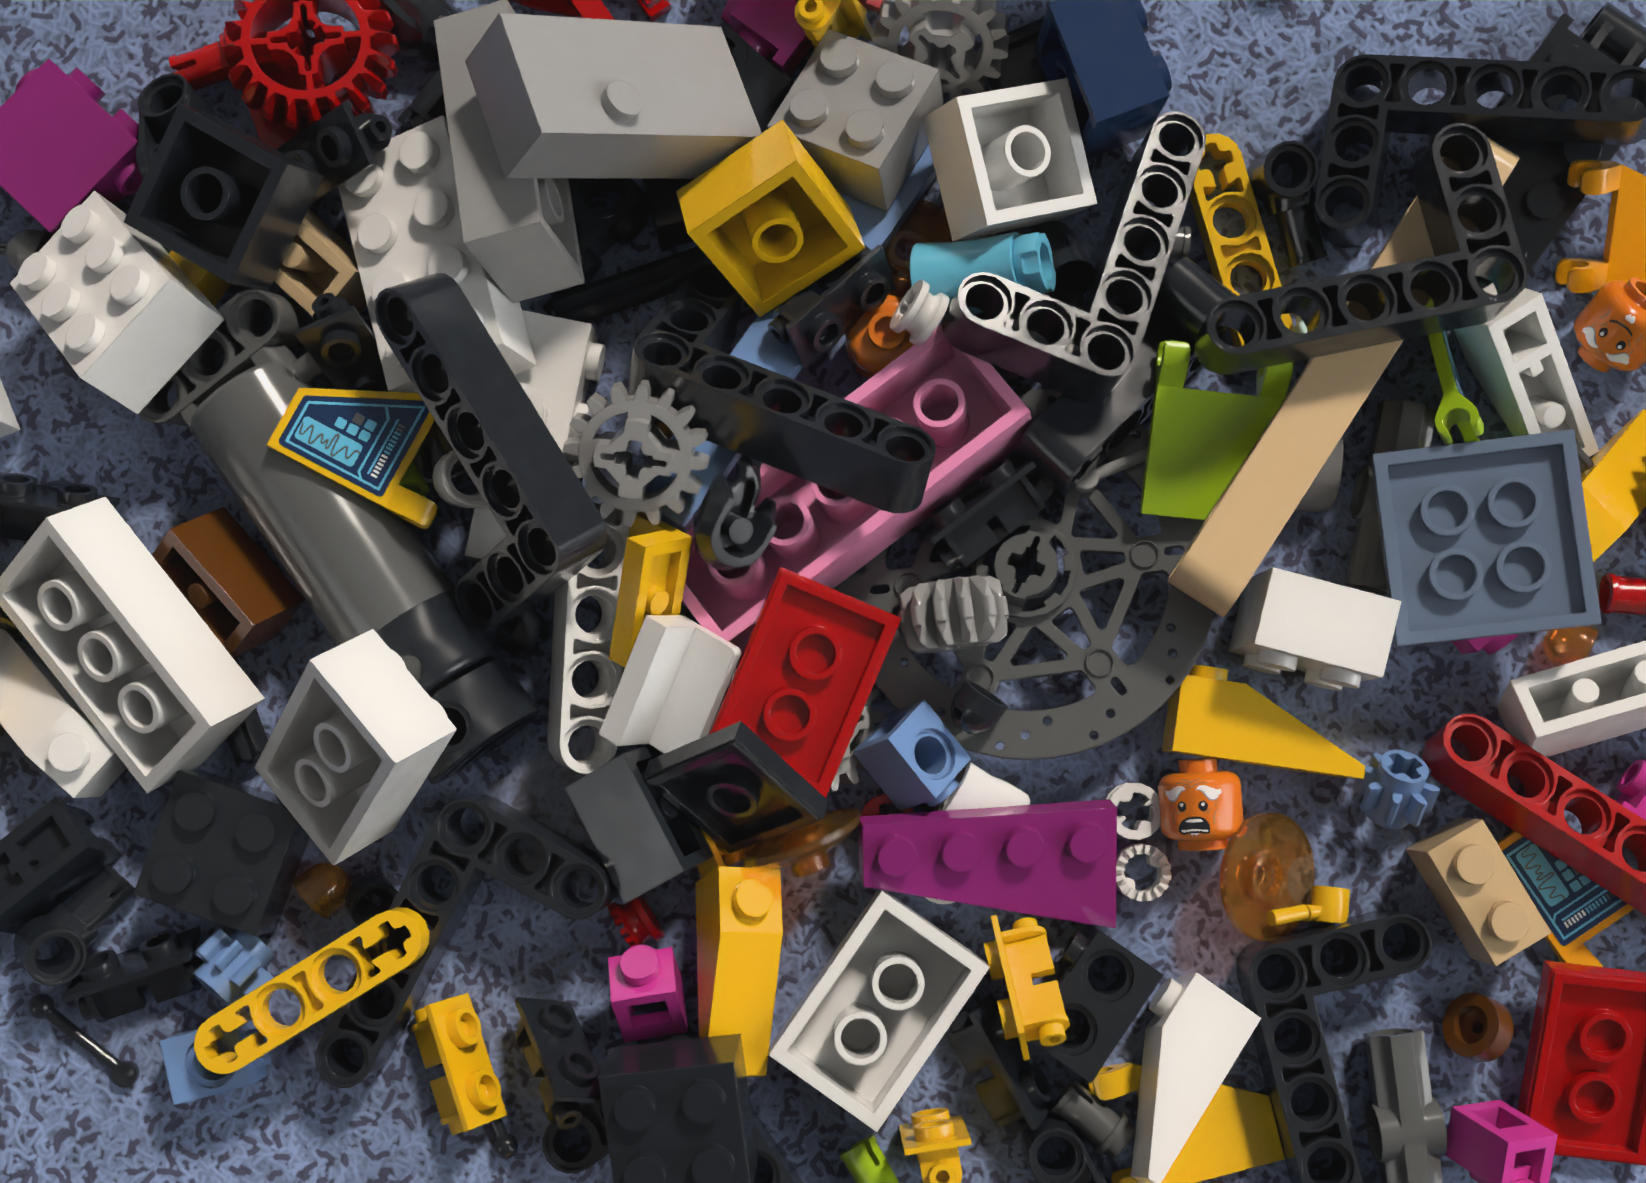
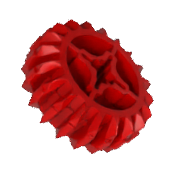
(261, 46)

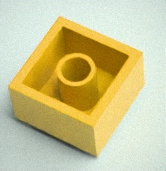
(770, 219)

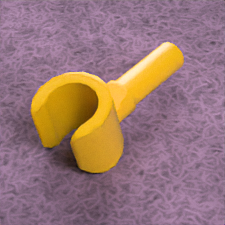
(1326, 905)

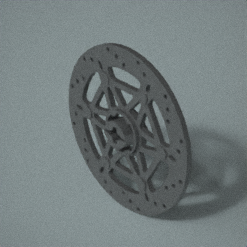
(1099, 663)

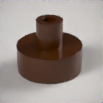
(1477, 1027)

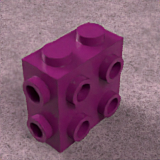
(64, 145)

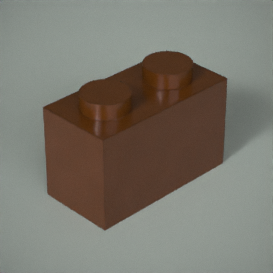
(228, 580)

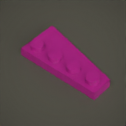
(1009, 858)

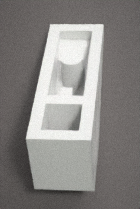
(1526, 370)
(51, 724)
(1183, 1064)

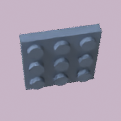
(1486, 538)

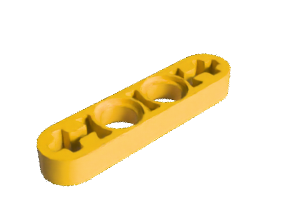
(1252, 246)
(310, 986)

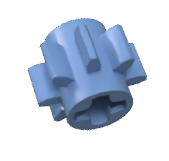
(1396, 789)
(232, 964)

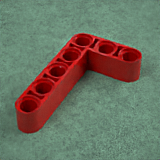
(1540, 814)

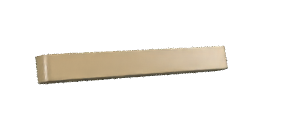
(1299, 438)

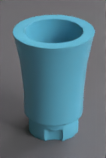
(1013, 256)

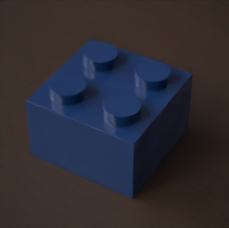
(1108, 66)

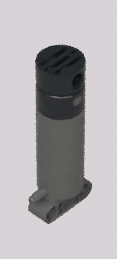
(341, 550)

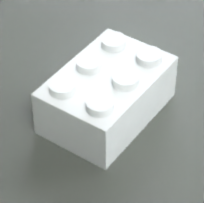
(115, 303)
(353, 745)
(878, 1009)

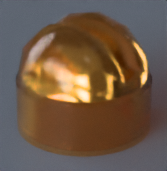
(1569, 644)
(323, 888)

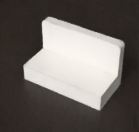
(670, 684)

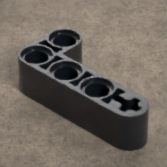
(1080, 434)

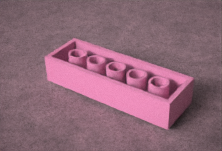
(831, 535)

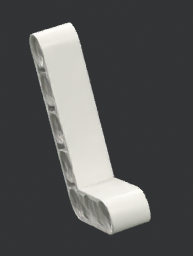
(570, 642)

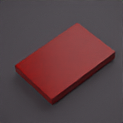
(808, 673)
(1589, 1062)

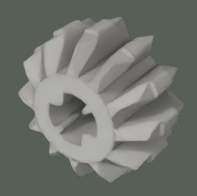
(953, 614)

